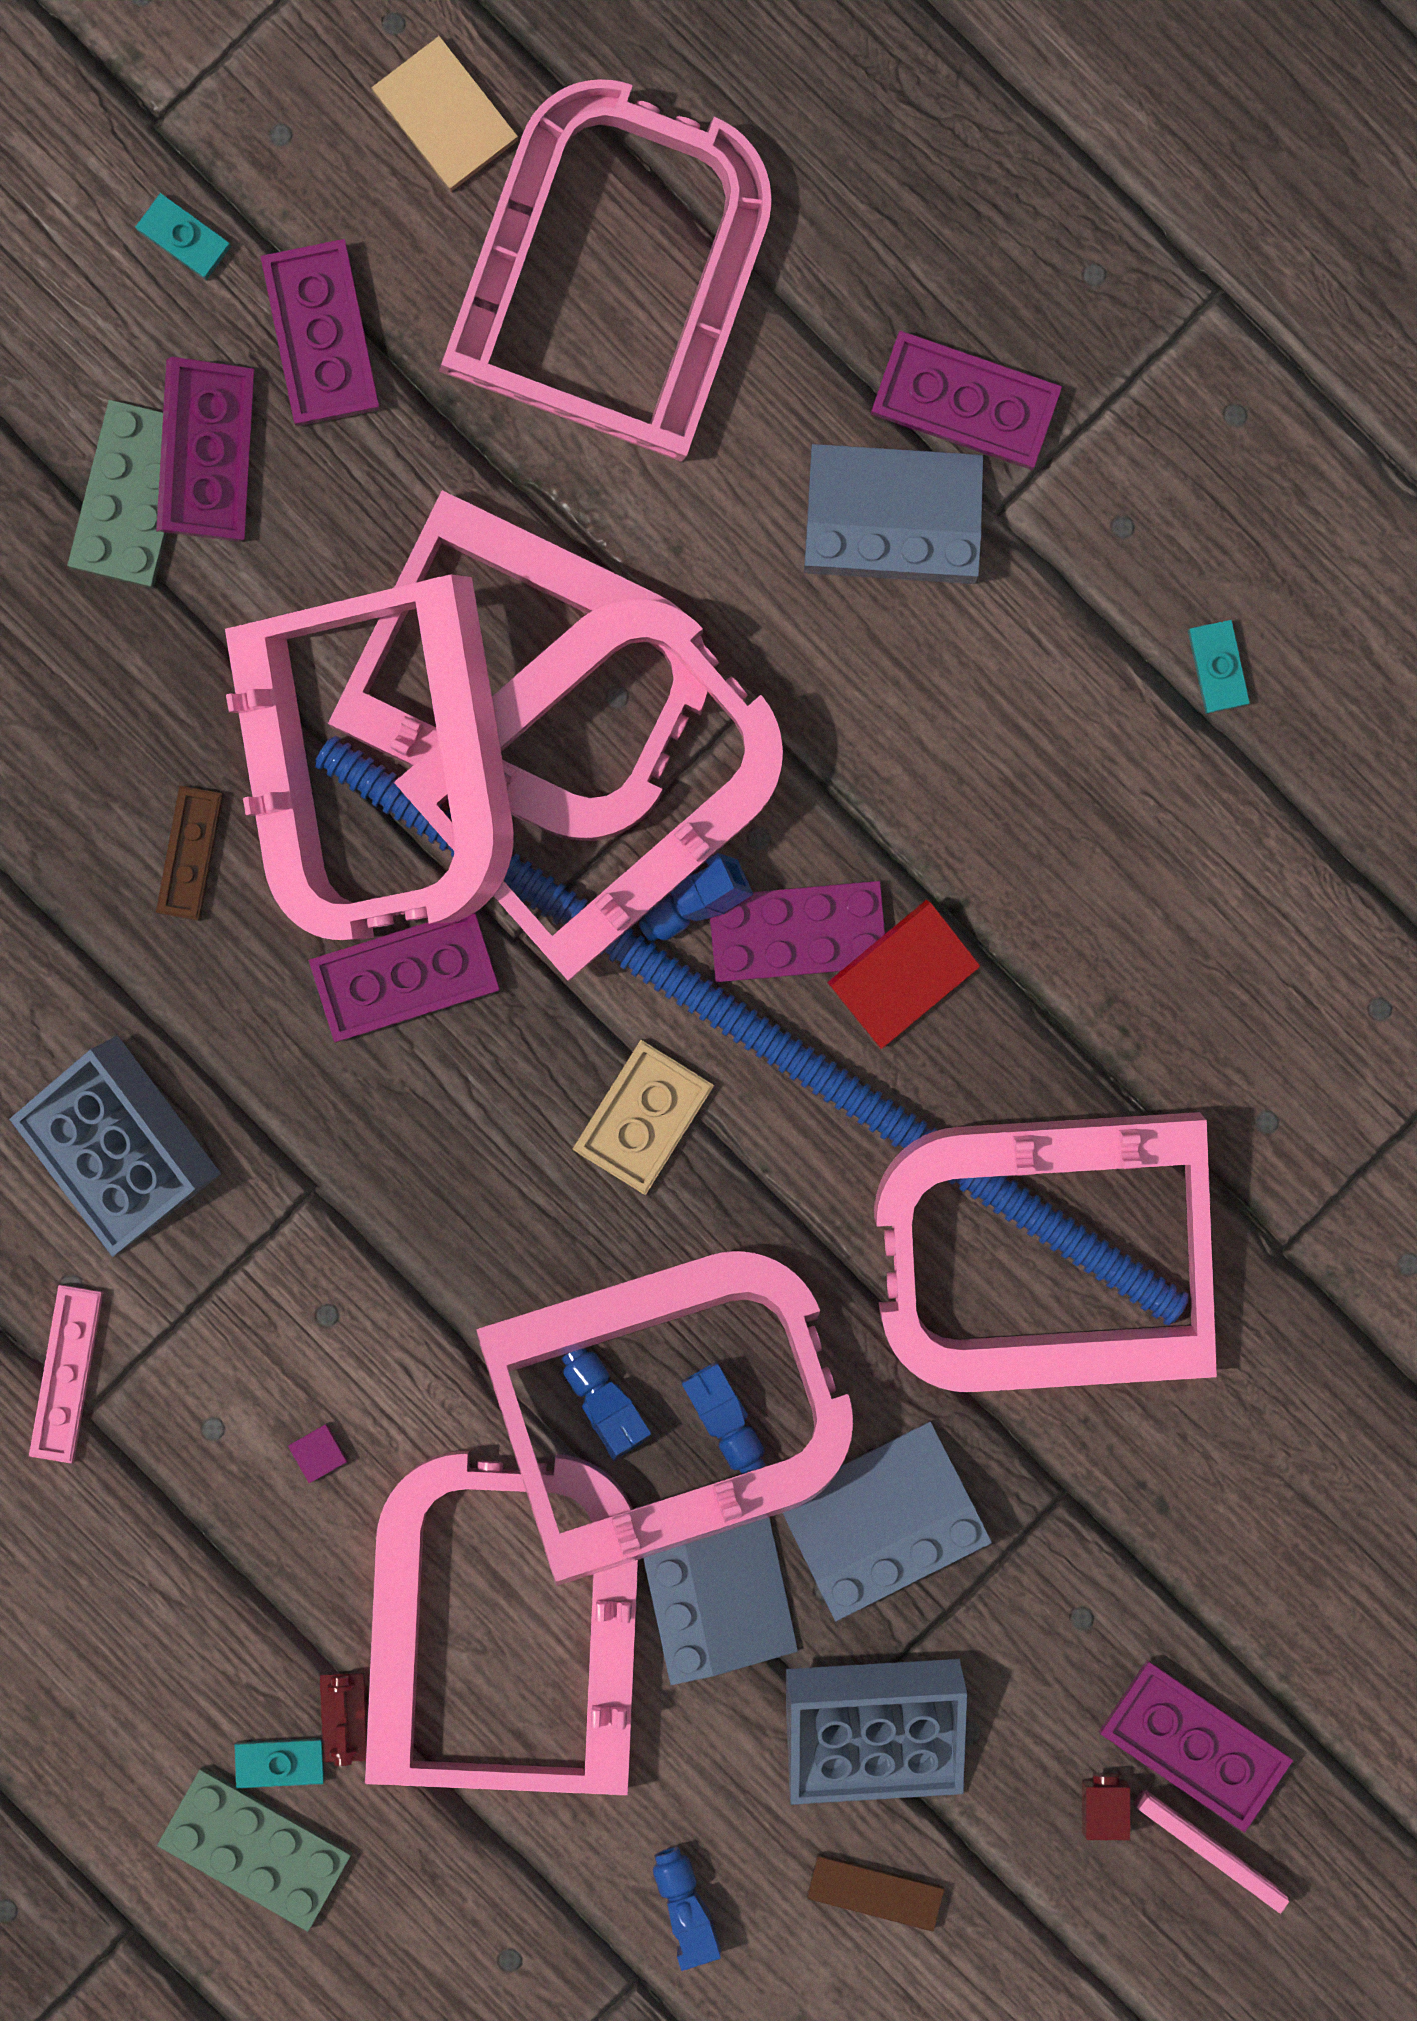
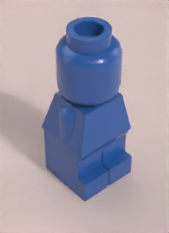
(698, 898)
(605, 1404)
(724, 1418)
(687, 1911)

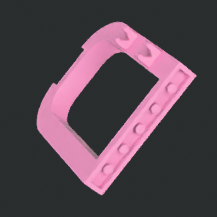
(717, 294)
(566, 579)
(466, 742)
(684, 848)
(643, 1305)
(1061, 1357)
(397, 1635)

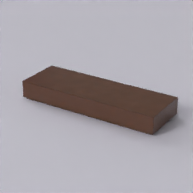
(189, 853)
(875, 1892)

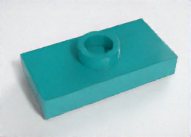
(183, 236)
(1218, 666)
(279, 1763)

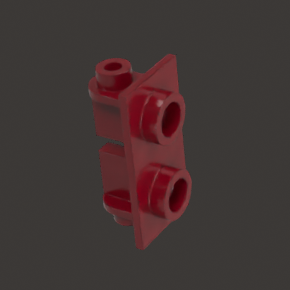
(343, 1718)

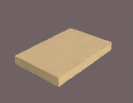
(445, 113)
(643, 1117)

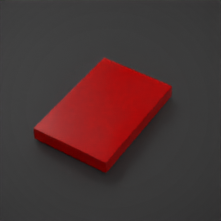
(903, 974)

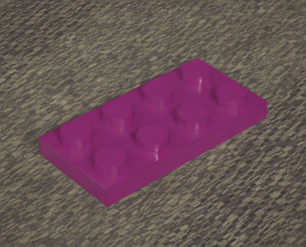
(320, 332)
(966, 400)
(205, 449)
(796, 931)
(403, 976)
(1195, 1746)

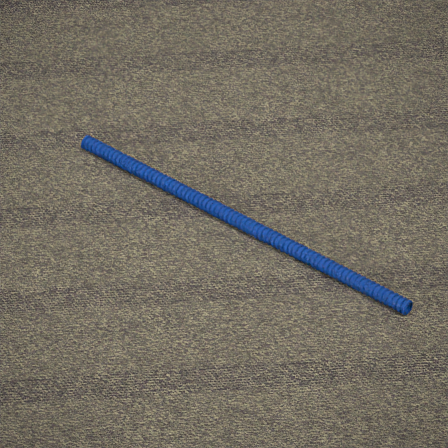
(780, 1049)

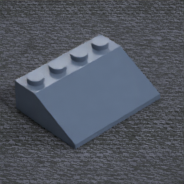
(894, 514)
(114, 1145)
(886, 1522)
(720, 1603)
(876, 1731)

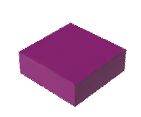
(317, 1453)

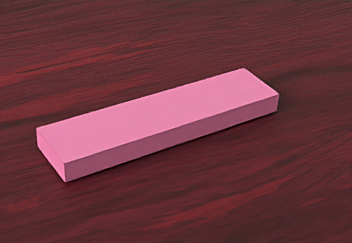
(66, 1373)
(1212, 1850)

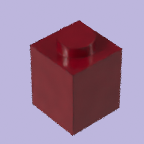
(1105, 1808)

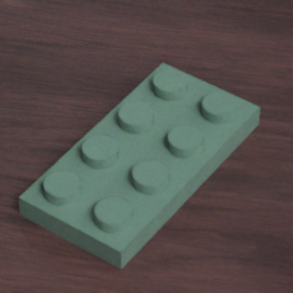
(120, 505)
(254, 1849)

